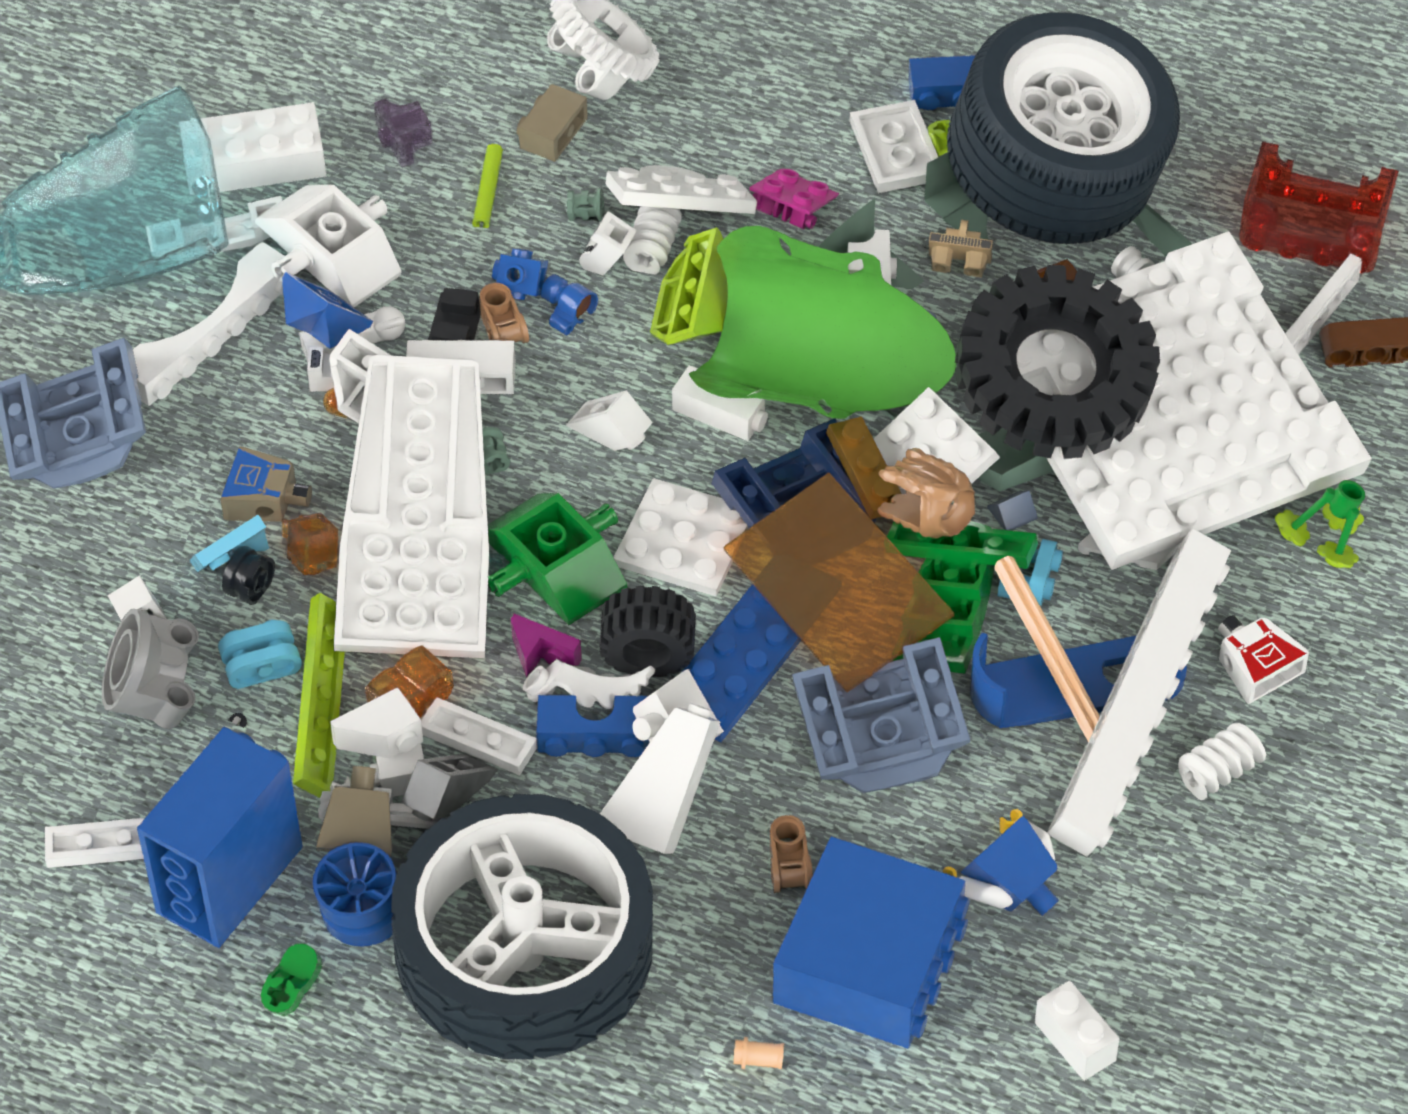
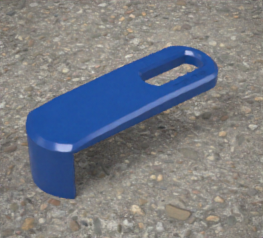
(1025, 691)

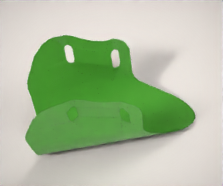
(818, 334)

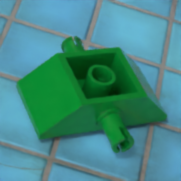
(557, 554)

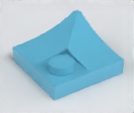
(248, 534)

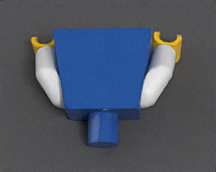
(1012, 867)

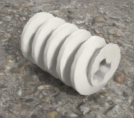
(653, 238)
(1220, 759)

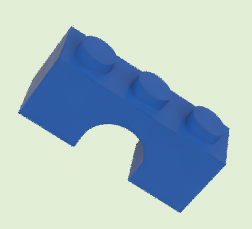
(566, 731)

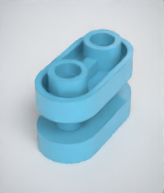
(1046, 559)
(259, 653)

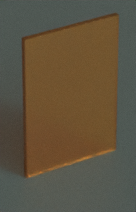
(838, 582)

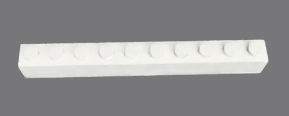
(1139, 693)

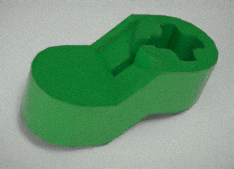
(291, 979)

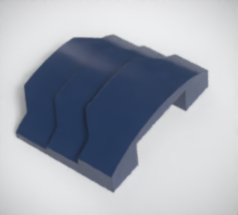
(768, 486)

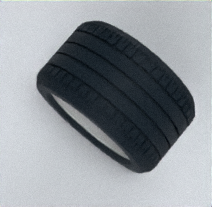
(1063, 127)

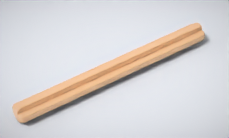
(1048, 644)

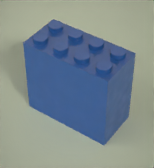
(221, 836)
(870, 942)

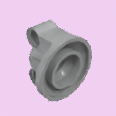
(149, 668)

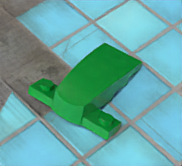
(962, 576)

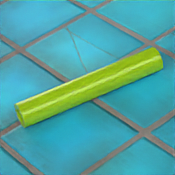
(487, 185)

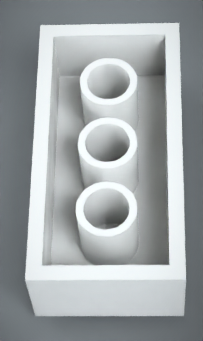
(266, 146)

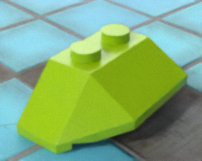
(692, 292)

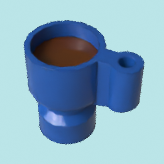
(571, 302)

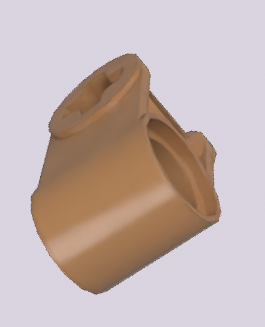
(502, 315)
(789, 860)

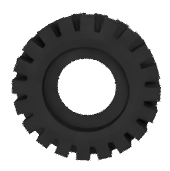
(1031, 304)

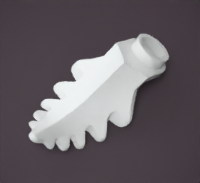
(584, 683)

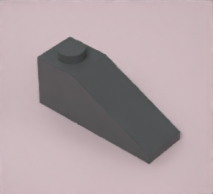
(445, 784)

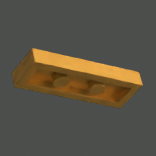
(862, 463)

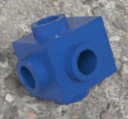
(531, 270)

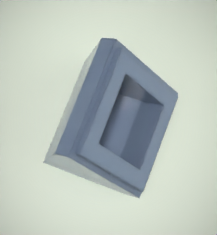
(1014, 510)

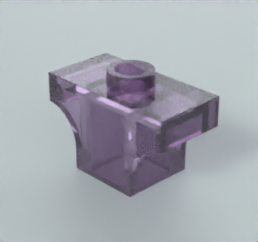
(402, 129)

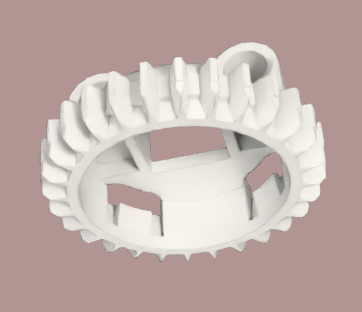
(608, 61)

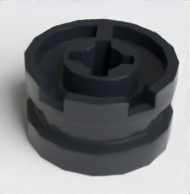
(248, 575)

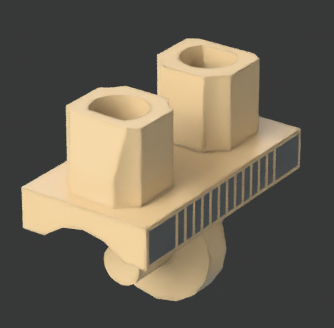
(960, 245)

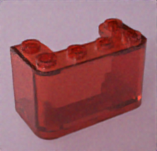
(1315, 215)

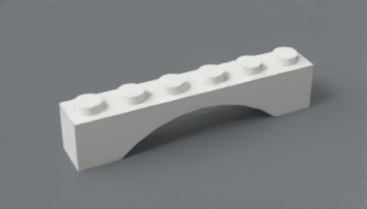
(170, 359)

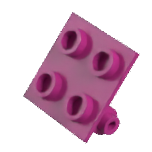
(793, 196)

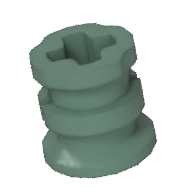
(585, 198)
(494, 451)

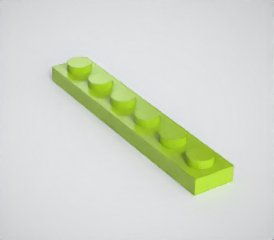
(319, 700)

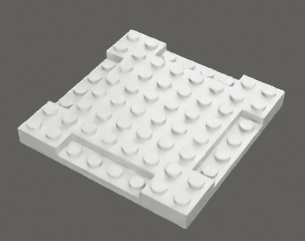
(1228, 420)

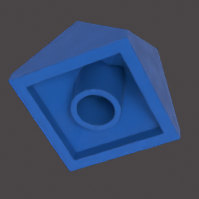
(320, 311)

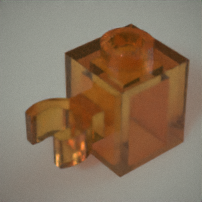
(311, 543)

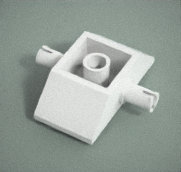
(332, 241)

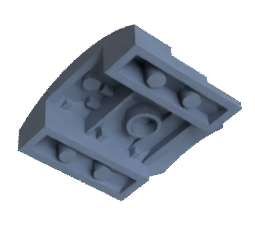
(74, 423)
(889, 726)

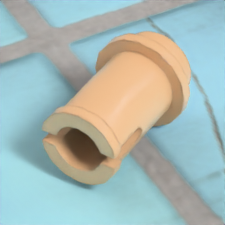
(758, 1054)

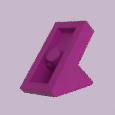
(539, 641)

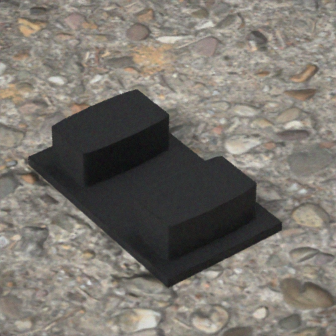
(456, 316)

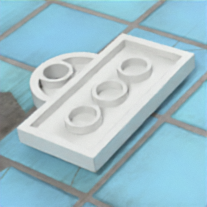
(679, 189)

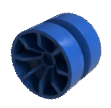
(356, 893)

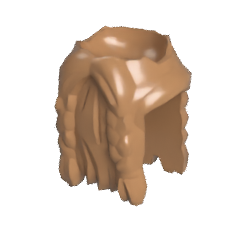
(930, 490)

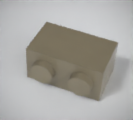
(552, 122)

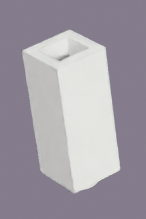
(732, 415)

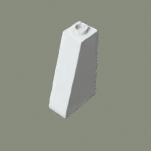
(664, 780)

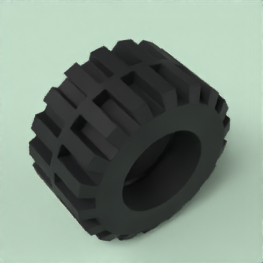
(646, 630)

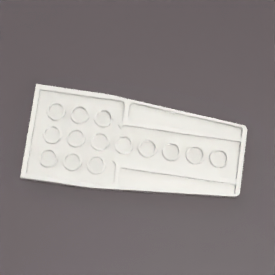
(416, 513)

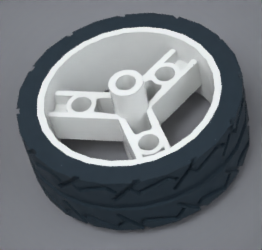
(492, 844)

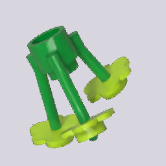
(1342, 514)

